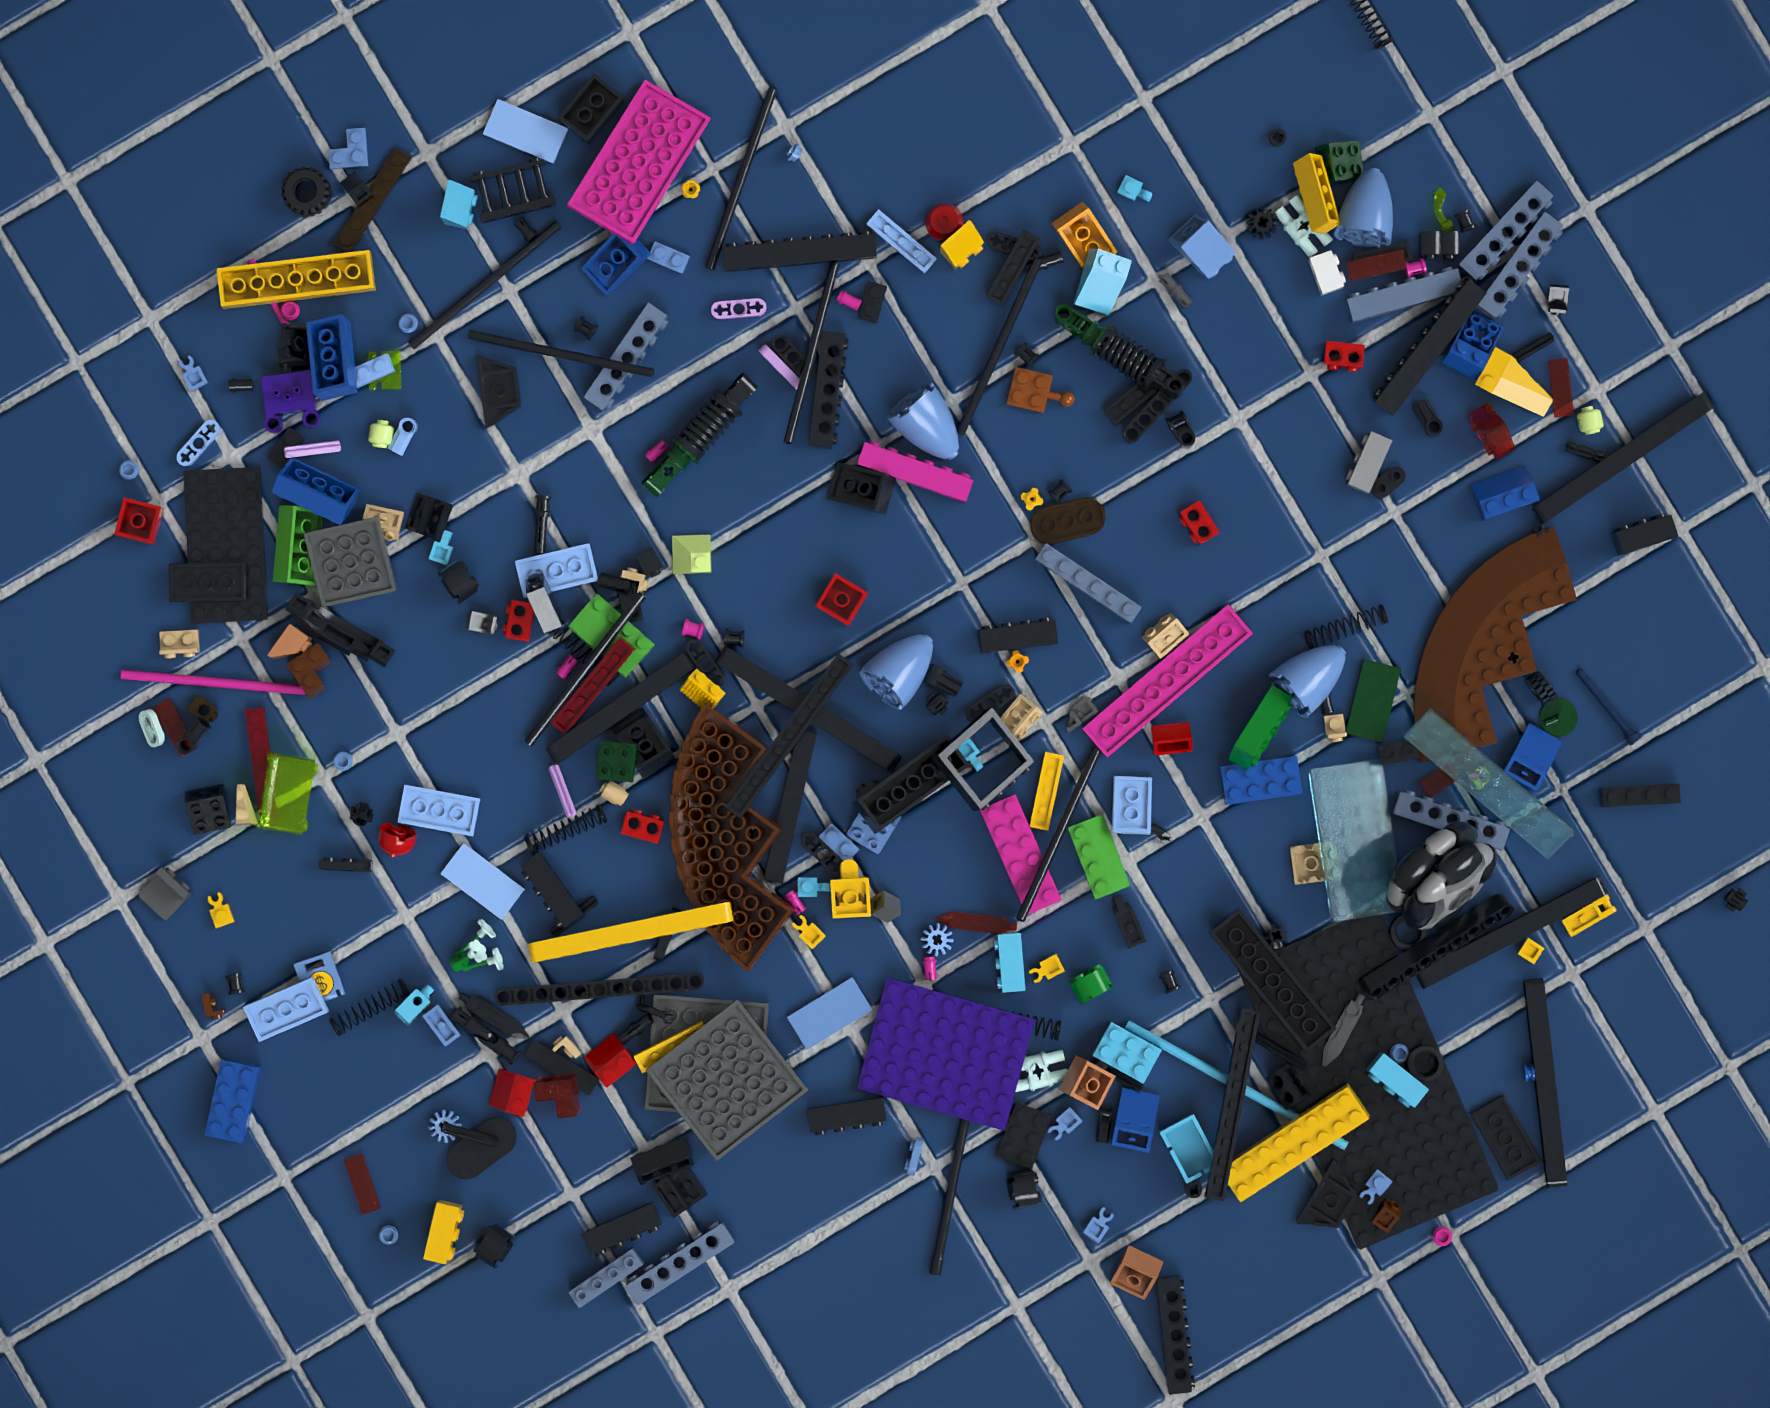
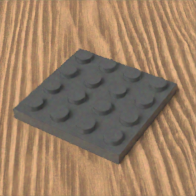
(350, 561)

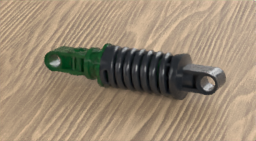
(1120, 352)
(702, 429)

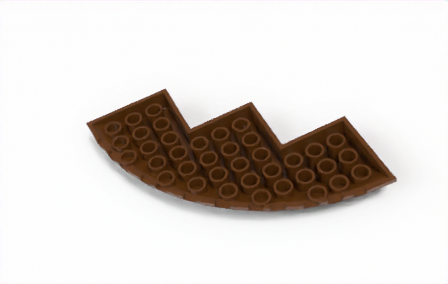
(1483, 627)
(717, 848)

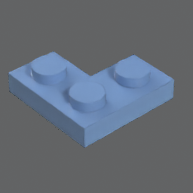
(354, 155)

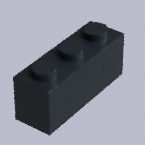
(662, 1161)

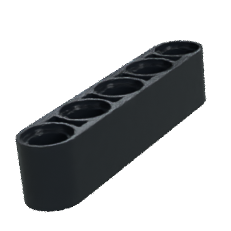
(1151, 413)

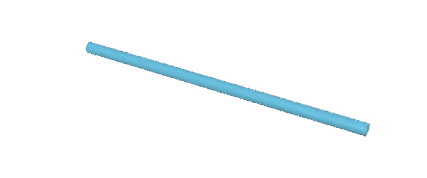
(1215, 1073)

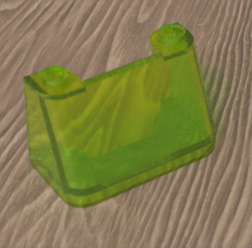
(286, 793)

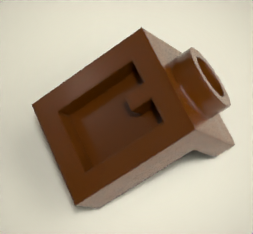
(209, 1004)
(1387, 1215)

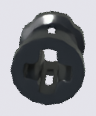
(1465, 221)
(585, 328)
(1026, 354)
(1060, 491)
(734, 637)
(1169, 982)
(235, 984)

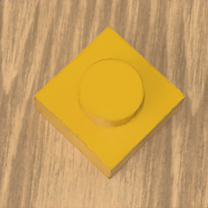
(1530, 950)

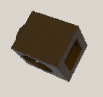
(195, 707)

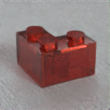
(1491, 431)
(562, 1090)

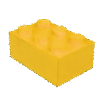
(443, 1232)

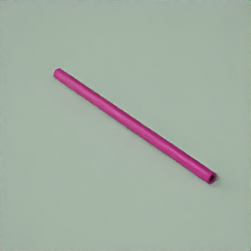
(211, 682)

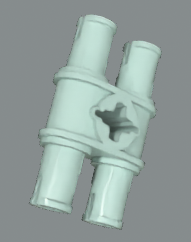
(1292, 225)
(1047, 1078)

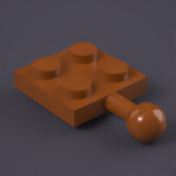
(1032, 390)

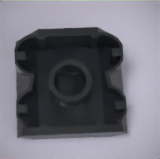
(294, 347)

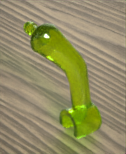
(1439, 198)

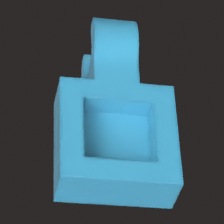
(1131, 189)
(441, 550)
(969, 752)
(808, 887)

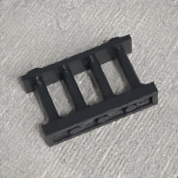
(526, 204)

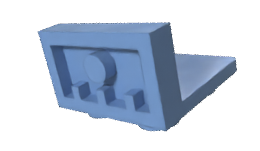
(864, 835)

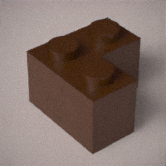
(305, 670)

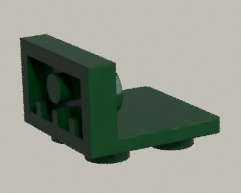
(1341, 160)
(616, 761)

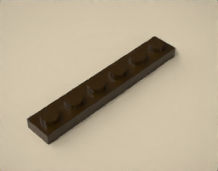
(368, 208)

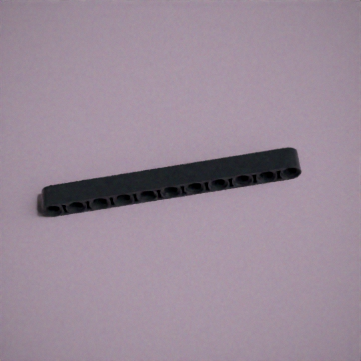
(1623, 457)
(792, 699)
(1513, 931)
(590, 992)
(1545, 1083)

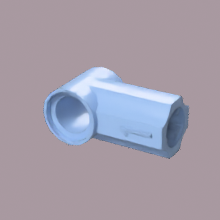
(401, 437)

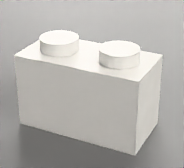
(1326, 272)

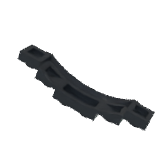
(338, 632)

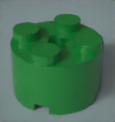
(1090, 985)

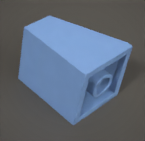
(1202, 246)

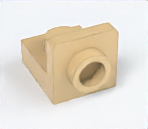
(1334, 727)
(570, 1048)

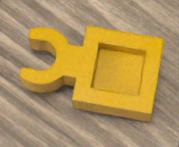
(221, 913)
(810, 934)
(1050, 967)

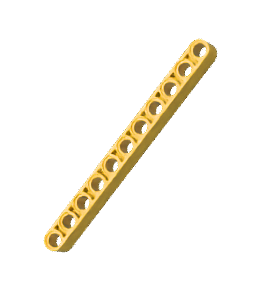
(630, 932)

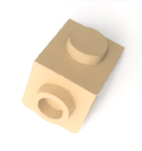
(633, 575)

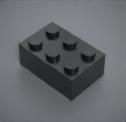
(591, 108)
(1644, 534)

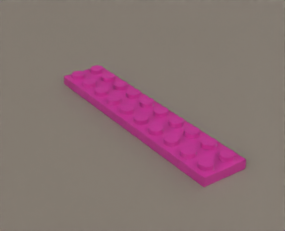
(1167, 681)

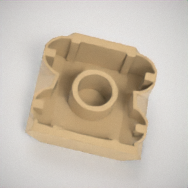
(244, 810)
(1307, 863)

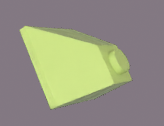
(691, 554)

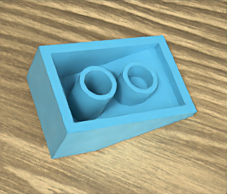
(458, 205)
(1101, 281)

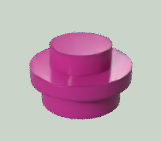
(290, 310)
(1442, 1236)

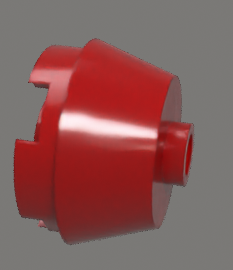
(943, 221)

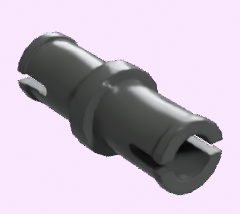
(1176, 290)

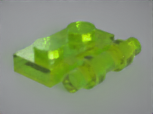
(392, 381)

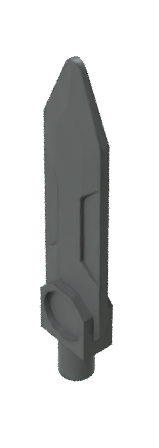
(1344, 1028)

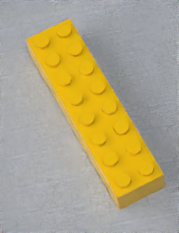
(296, 279)
(1296, 1142)

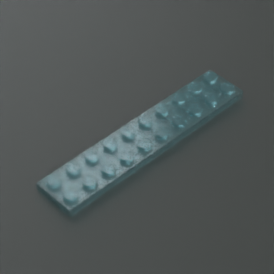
(1489, 783)

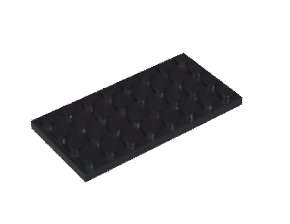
(227, 527)

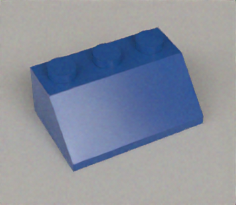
(1504, 493)

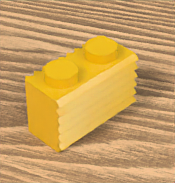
(702, 690)

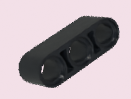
(786, 351)

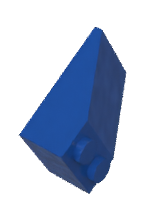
(615, 262)

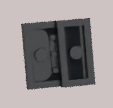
(429, 516)
(679, 1191)

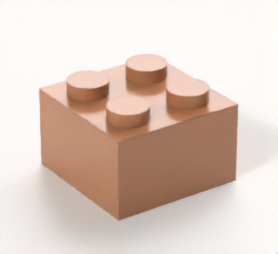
(1087, 1082)

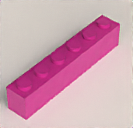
(914, 472)

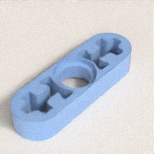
(212, 436)

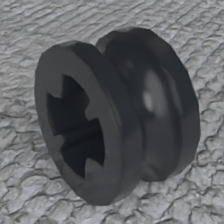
(1274, 142)
(1199, 1188)

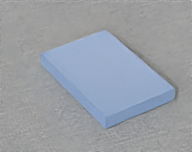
(1131, 805)

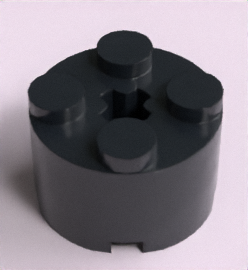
(458, 582)
(1023, 1188)
(494, 1245)

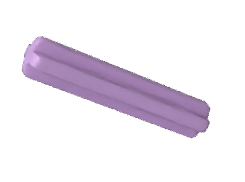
(312, 449)
(562, 791)

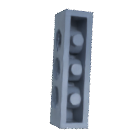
(606, 1277)

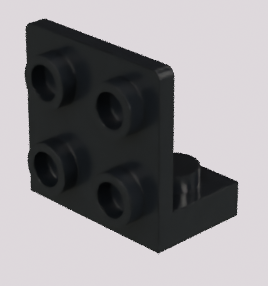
(207, 809)

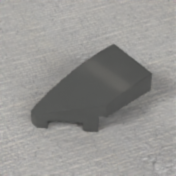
(1081, 712)

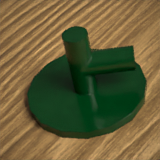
(1559, 718)

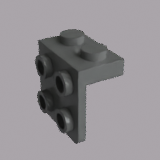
(165, 893)

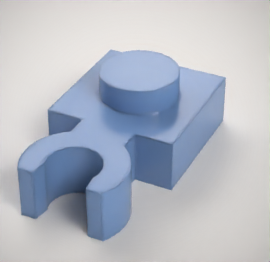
(194, 376)
(1067, 1121)
(1377, 1184)
(1096, 1227)

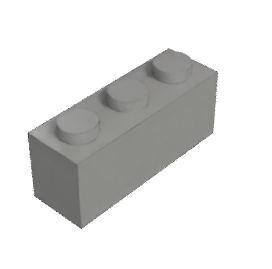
(1368, 462)

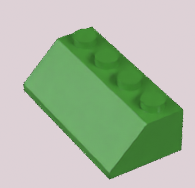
(292, 558)
(597, 620)
(1098, 856)

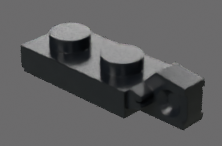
(329, 863)
(1128, 923)

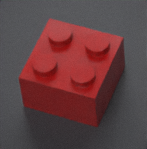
(139, 521)
(842, 600)

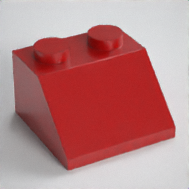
(610, 1060)
(512, 1092)

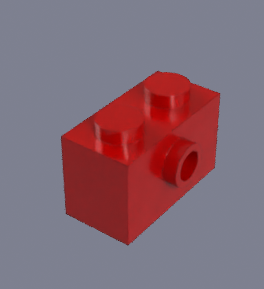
(1171, 738)

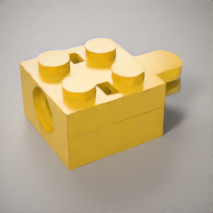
(850, 892)

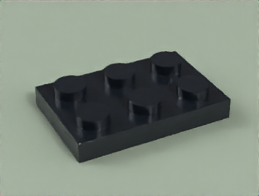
(1024, 1135)

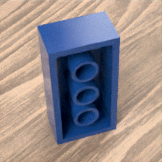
(331, 357)
(316, 491)
(1264, 781)
(232, 1101)

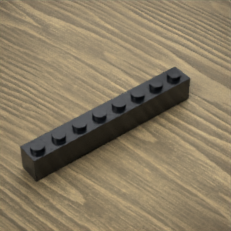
(799, 252)
(1429, 346)

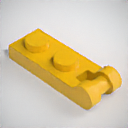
(1588, 916)

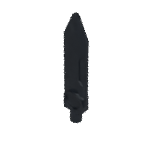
(494, 1016)

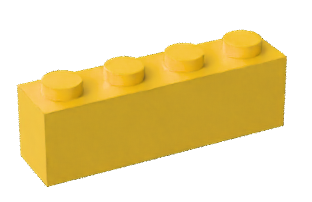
(1316, 193)

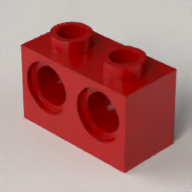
(1343, 351)
(1203, 520)
(524, 621)
(642, 832)

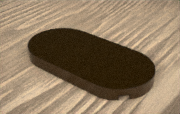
(1067, 521)

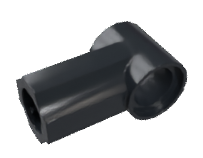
(1427, 416)
(939, 678)
(193, 735)

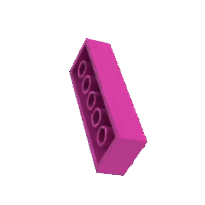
(1019, 851)

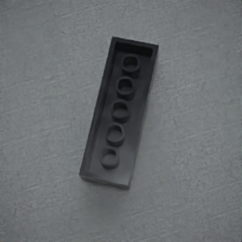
(906, 787)

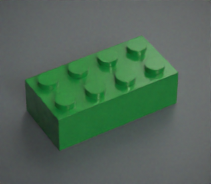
(1261, 728)

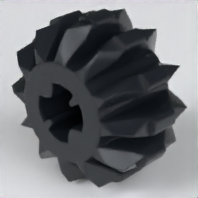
(1255, 219)

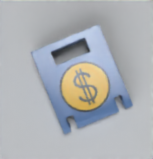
(326, 976)

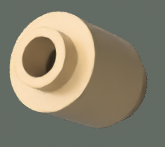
(614, 793)

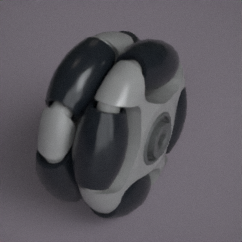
(1440, 876)

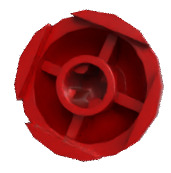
(396, 840)

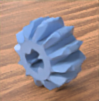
(943, 937)
(438, 1128)

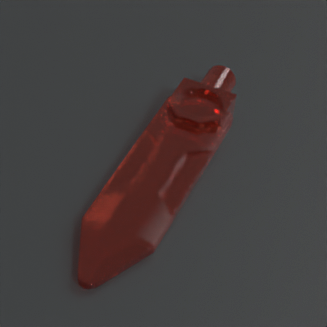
(977, 922)

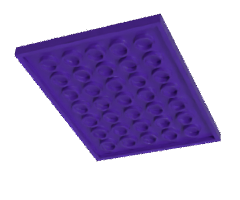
(946, 1053)

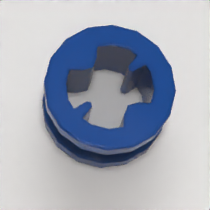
(1529, 1072)

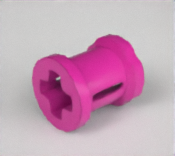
(1415, 268)
(693, 629)

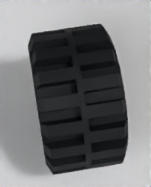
(294, 180)

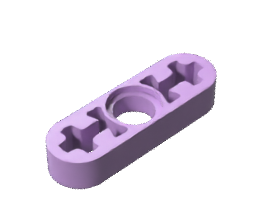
(733, 302)
(779, 365)

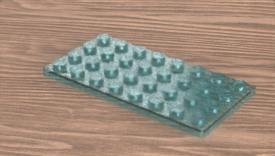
(1354, 838)

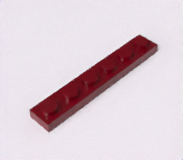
(593, 685)
(259, 748)

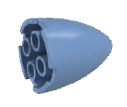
(1367, 212)
(926, 422)
(899, 669)
(1310, 677)

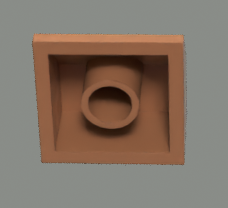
(290, 643)
(1136, 1272)

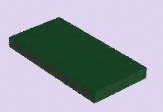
(1373, 700)

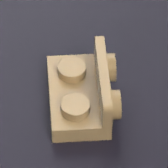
(390, 520)
(1165, 635)
(179, 642)
(1021, 716)

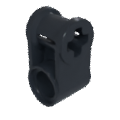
(1181, 428)

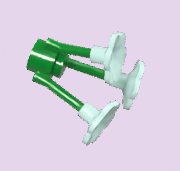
(477, 951)

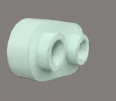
(151, 728)

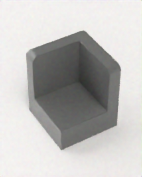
(885, 906)

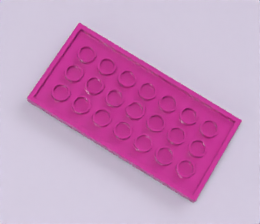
(639, 162)

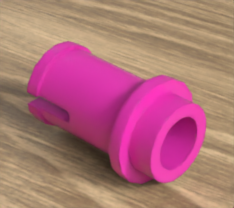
(849, 300)
(653, 454)
(566, 667)
(792, 898)
(929, 967)

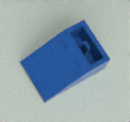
(1473, 345)
(1532, 757)
(1135, 1120)

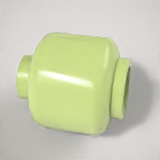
(1590, 420)
(380, 434)

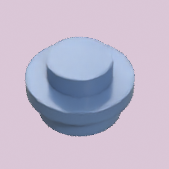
(793, 152)
(408, 323)
(129, 469)
(343, 761)
(1399, 1053)
(388, 1234)

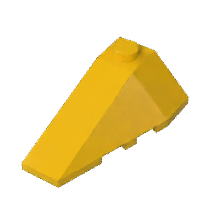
(1513, 383)

